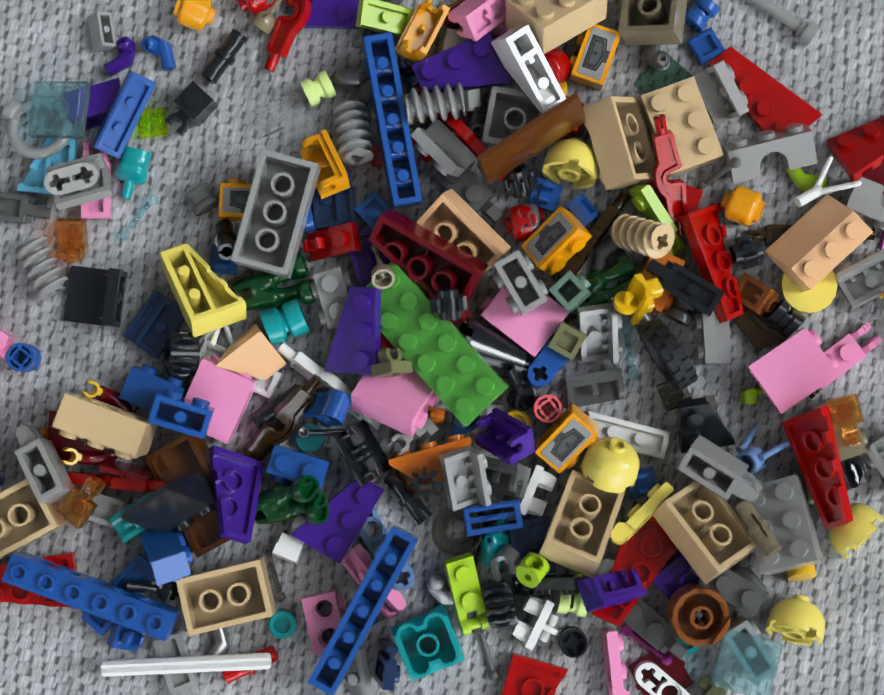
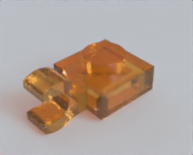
(846, 413)
(78, 503)

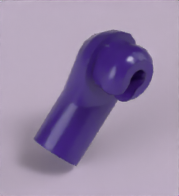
(124, 57)

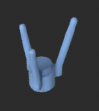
(754, 455)

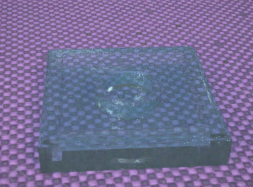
(59, 109)
(746, 663)

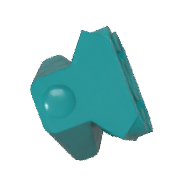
(428, 643)

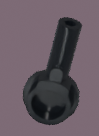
(521, 395)
(166, 591)

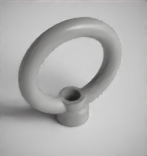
(17, 114)

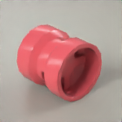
(544, 411)

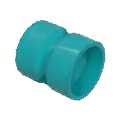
(284, 322)

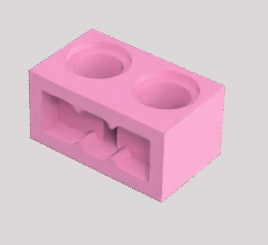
(317, 621)

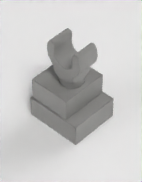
(420, 434)

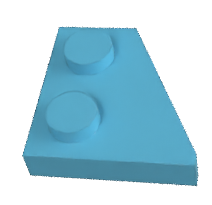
(35, 178)

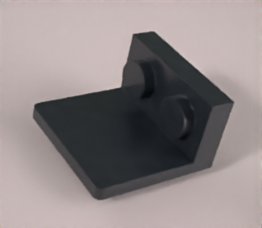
(95, 296)

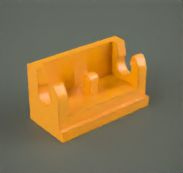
(421, 31)
(332, 175)

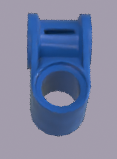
(549, 361)
(329, 407)

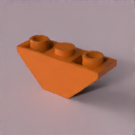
(428, 457)

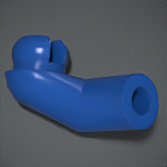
(161, 49)

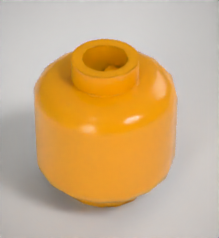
(194, 13)
(743, 205)

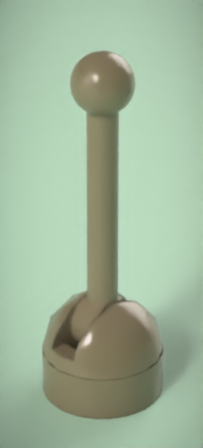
(264, 19)
(385, 274)

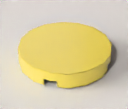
(812, 300)

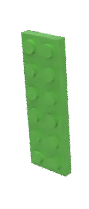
(437, 350)

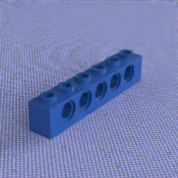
(391, 120)
(91, 595)
(363, 610)

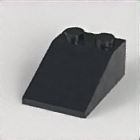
(174, 504)

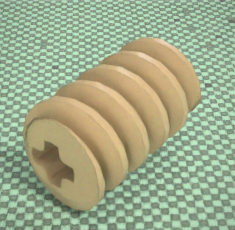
(642, 235)

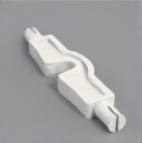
(307, 368)

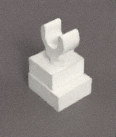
(288, 546)

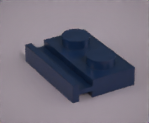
(335, 209)
(153, 324)
(531, 537)
(387, 670)

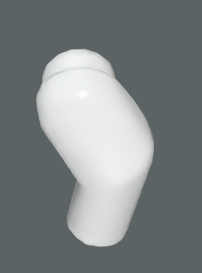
(439, 591)

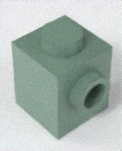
(571, 290)

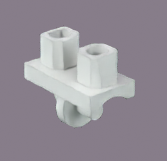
(543, 480)
(529, 633)

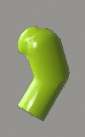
(804, 181)

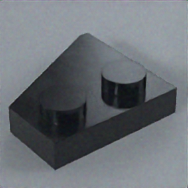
(697, 419)

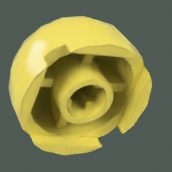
(571, 161)
(611, 464)
(856, 532)
(796, 620)

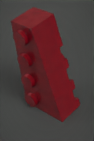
(426, 256)

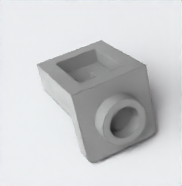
(106, 508)

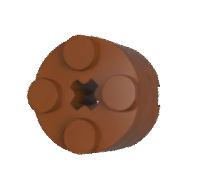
(692, 630)

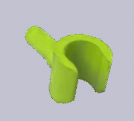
(749, 395)

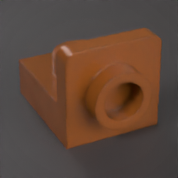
(757, 295)

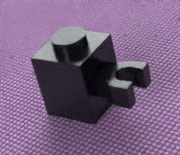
(193, 105)

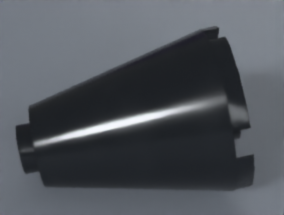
(494, 348)

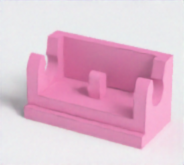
(478, 17)

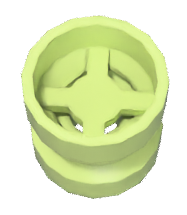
(318, 88)
(577, 605)

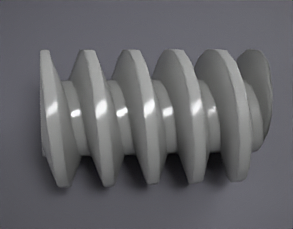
(435, 103)
(352, 133)
(41, 268)

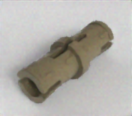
(758, 528)

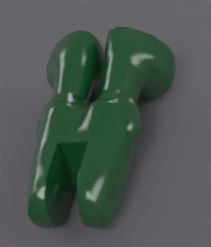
(599, 279)
(267, 293)
(278, 502)

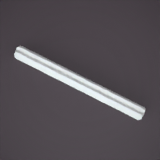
(186, 664)

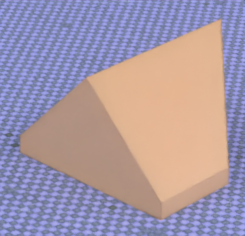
(252, 354)

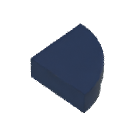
(458, 428)

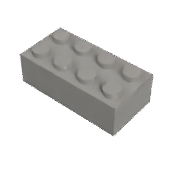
(276, 213)

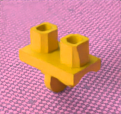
(638, 298)

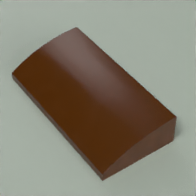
(531, 139)
(180, 459)

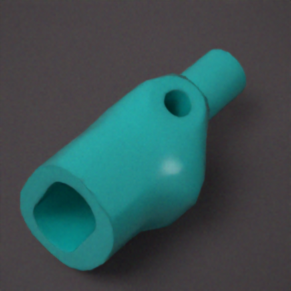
(132, 169)
(492, 543)

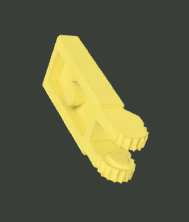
(641, 514)

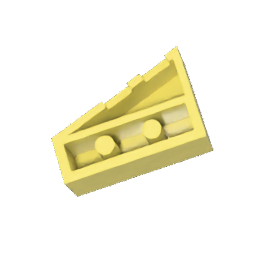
(200, 293)

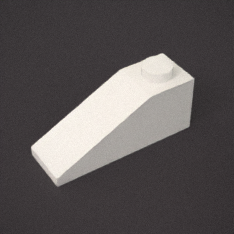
(529, 67)

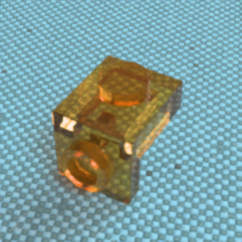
(71, 239)

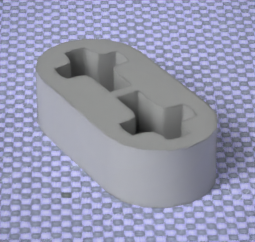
(70, 171)

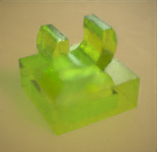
(153, 123)

